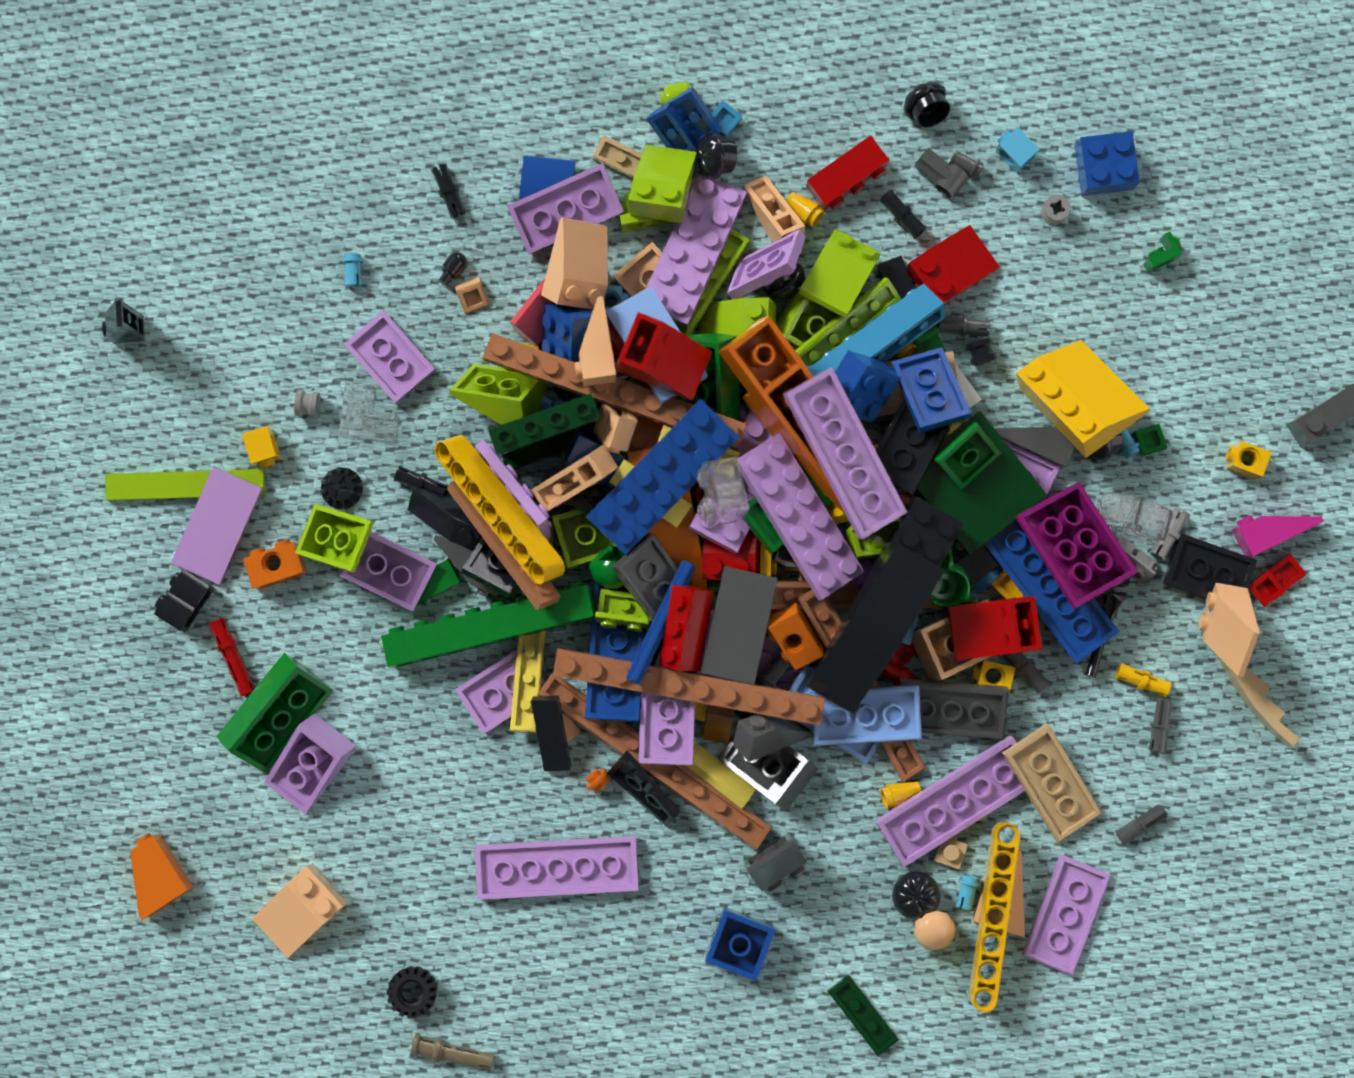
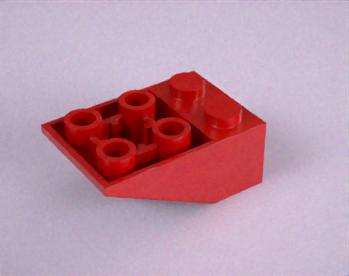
(663, 357)
(994, 628)

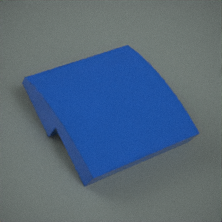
(683, 121)
(542, 173)

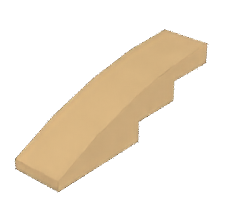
(1252, 692)

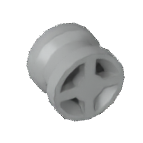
(1051, 214)
(307, 404)

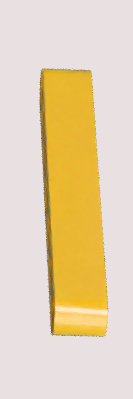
(499, 509)
(998, 929)

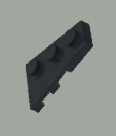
(642, 787)

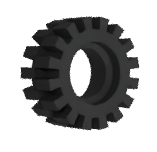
(396, 997)

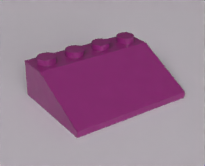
(1076, 545)

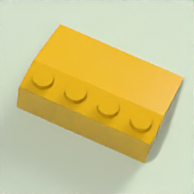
(1080, 396)

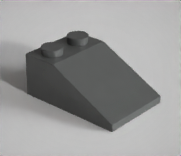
(776, 775)
(775, 863)

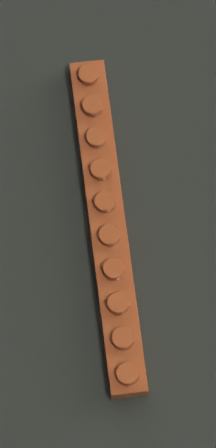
(617, 394)
(691, 687)
(674, 777)

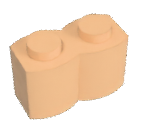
(614, 428)

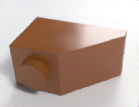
(718, 724)

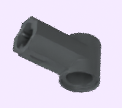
(943, 175)

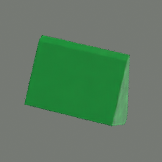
(967, 455)

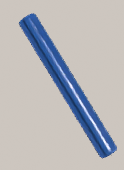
(656, 630)

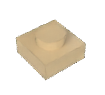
(951, 853)

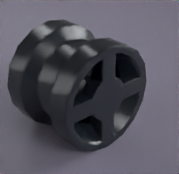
(981, 351)

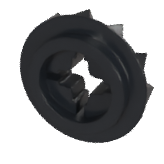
(345, 499)

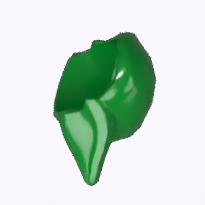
(601, 567)
(953, 586)

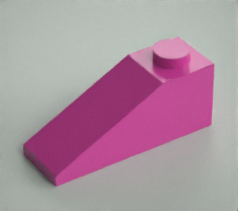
(1267, 531)

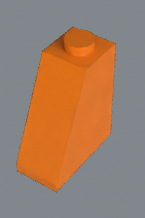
(156, 875)

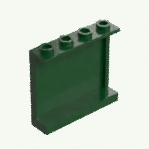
(543, 432)
(989, 499)

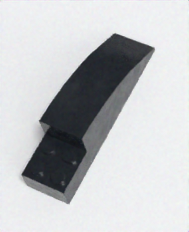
(886, 604)

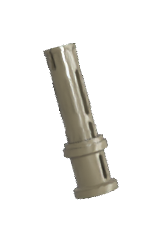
(438, 1050)

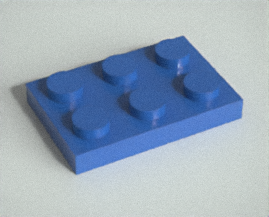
(931, 390)

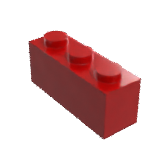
(848, 174)
(686, 628)

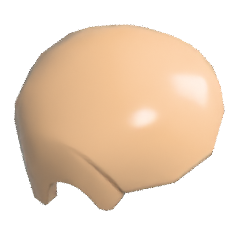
(934, 930)

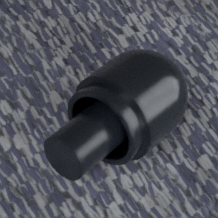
(453, 267)

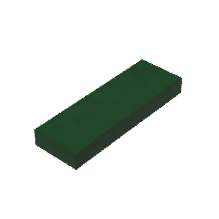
(862, 1015)

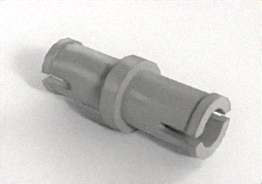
(1177, 522)

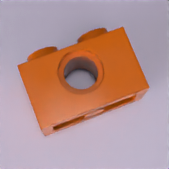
(259, 565)
(794, 622)

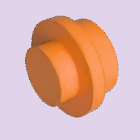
(597, 780)

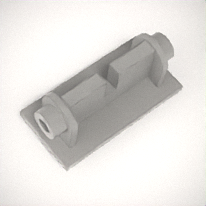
(1143, 563)

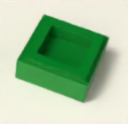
(1150, 440)

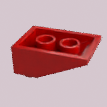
(953, 265)
(716, 557)

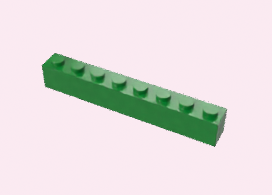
(486, 627)

